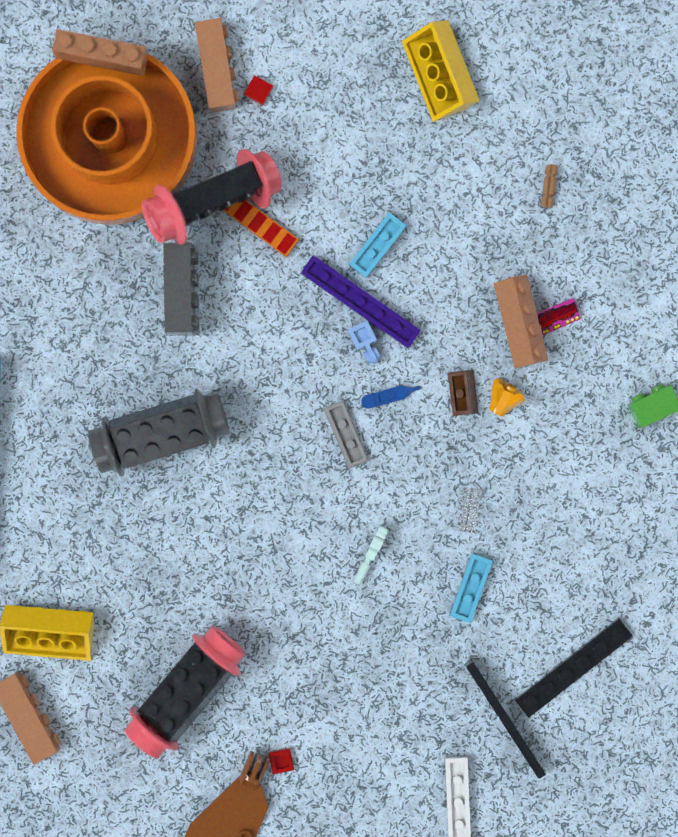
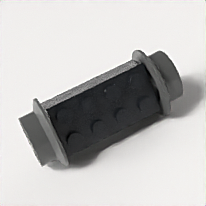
(158, 432)

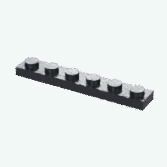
(573, 667)

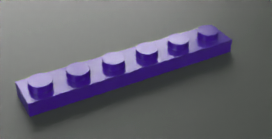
(360, 302)

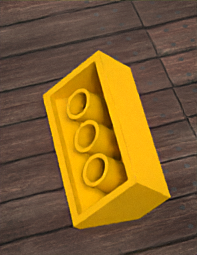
(440, 70)
(47, 632)

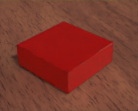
(258, 90)
(281, 760)

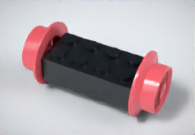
(252, 178)
(184, 692)

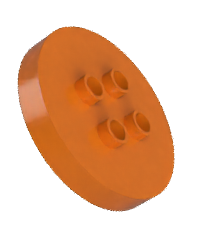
(105, 138)

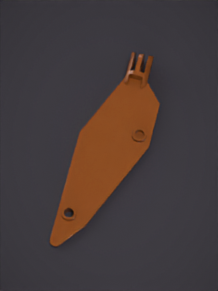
(238, 808)

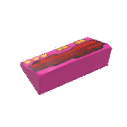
(558, 316)

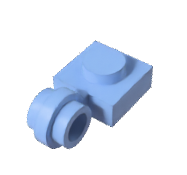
(362, 337)

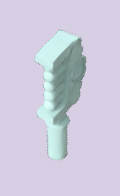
(371, 554)

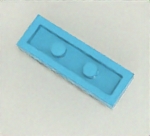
(377, 245)
(471, 588)

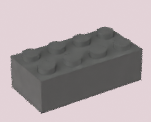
(179, 289)

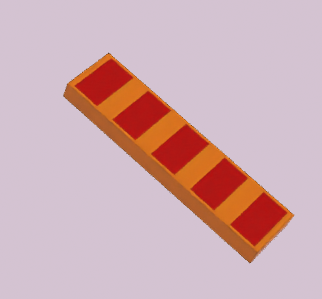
(263, 227)

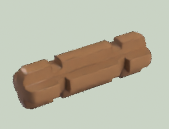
(549, 186)

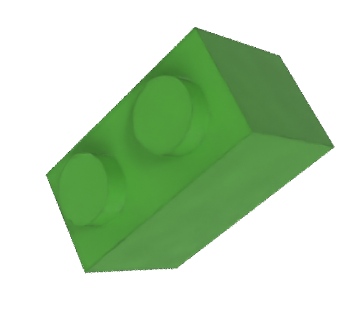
(653, 406)

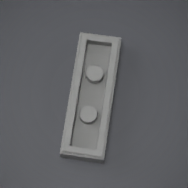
(346, 434)

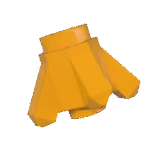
(504, 397)

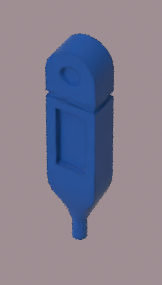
(387, 396)

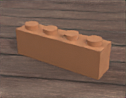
(100, 52)
(215, 65)
(520, 321)
(26, 718)

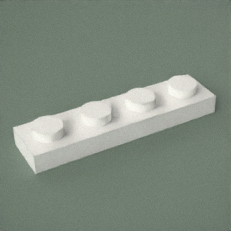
(457, 796)

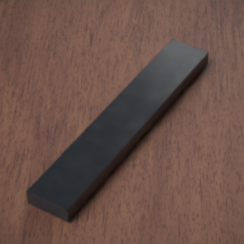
(497, 707)

